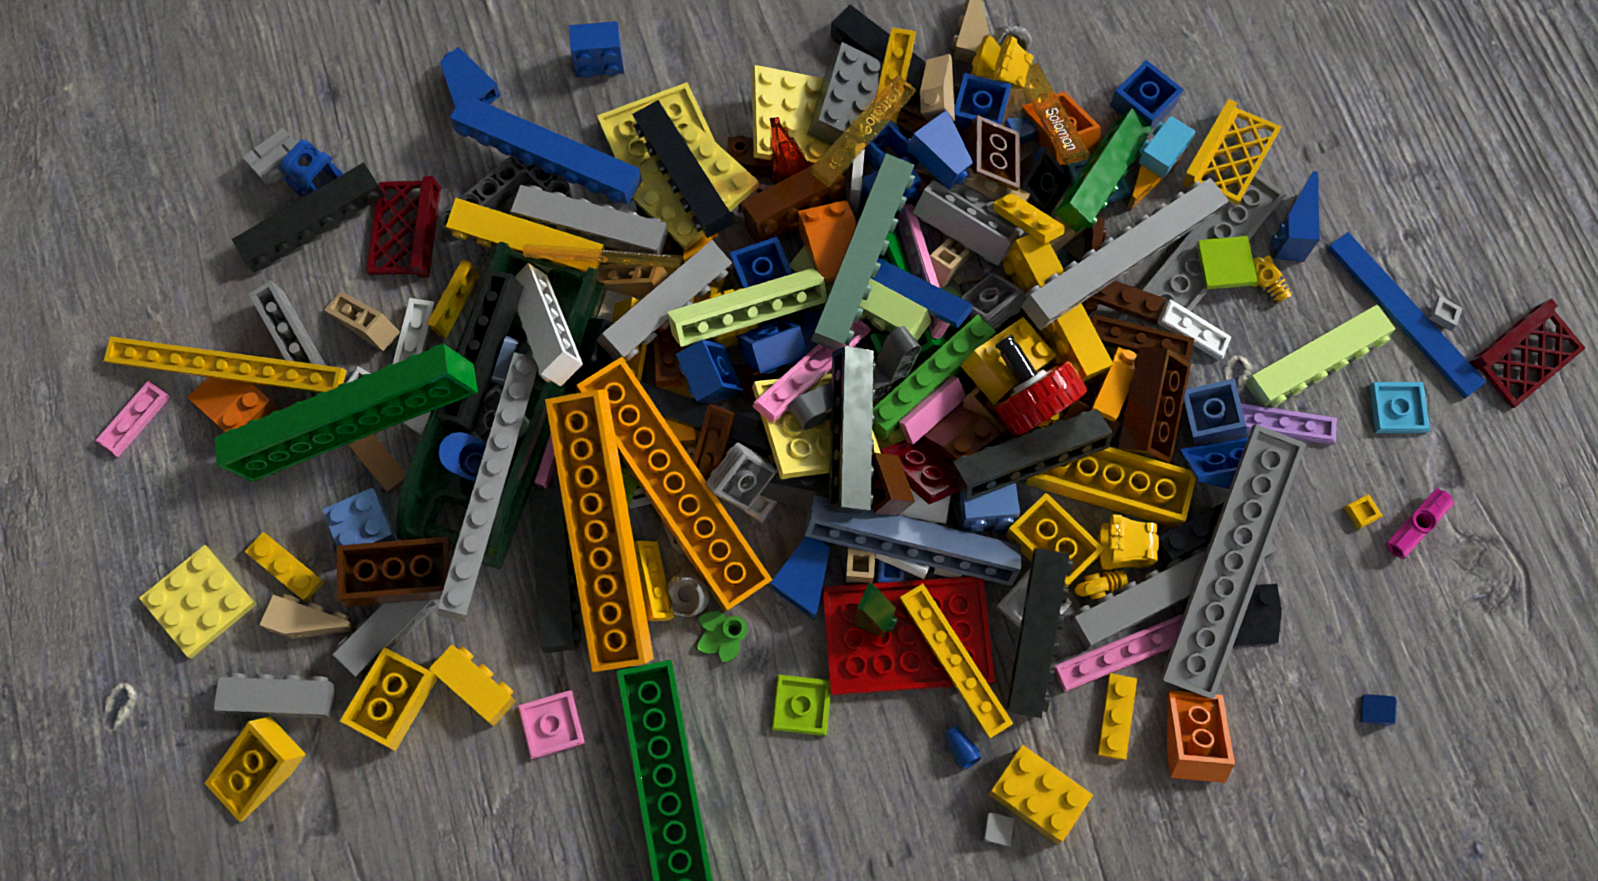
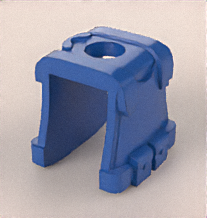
(889, 137)
(301, 177)

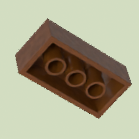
(776, 208)
(1154, 404)
(393, 571)

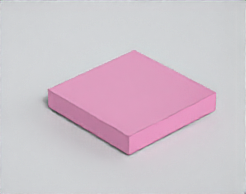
(551, 724)

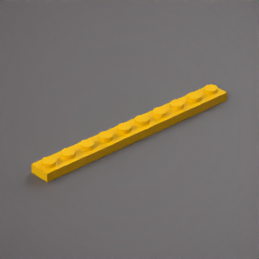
(223, 365)

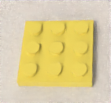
(197, 601)

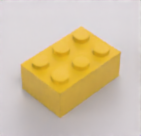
(989, 369)
(1053, 529)
(389, 699)
(1040, 795)

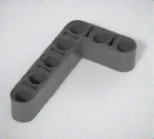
(505, 189)
(890, 370)

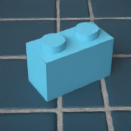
(1166, 146)

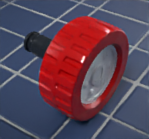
(1037, 393)

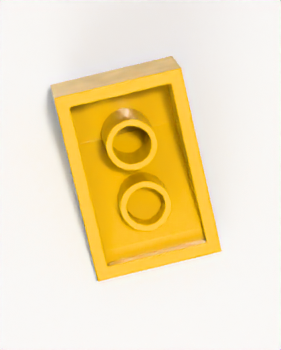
(254, 767)

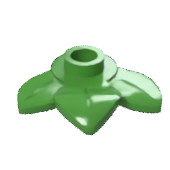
(718, 637)

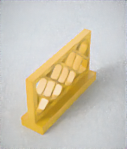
(1215, 140)

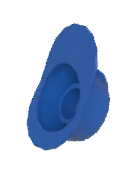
(462, 454)

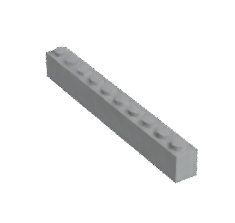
(1123, 254)
(488, 488)

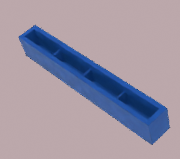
(546, 149)

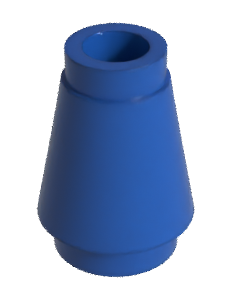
(962, 748)

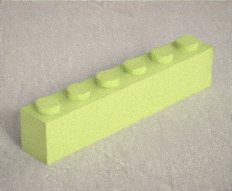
(747, 306)
(883, 306)
(1320, 356)

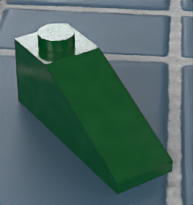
(875, 612)

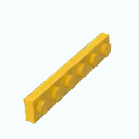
(956, 661)

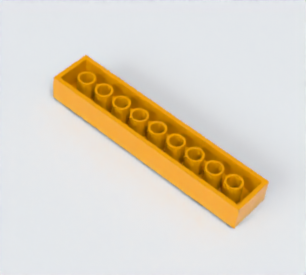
(678, 489)
(599, 530)

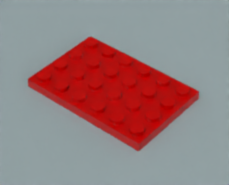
(903, 659)

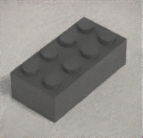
(845, 92)

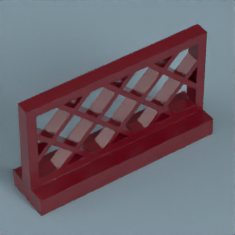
(424, 225)
(1519, 333)

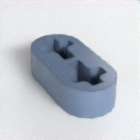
(504, 360)

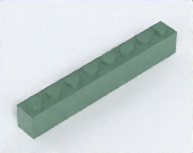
(863, 252)

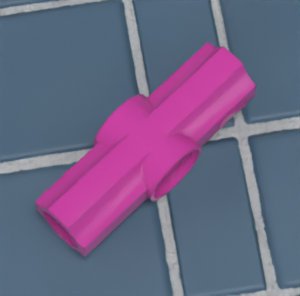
(1429, 513)

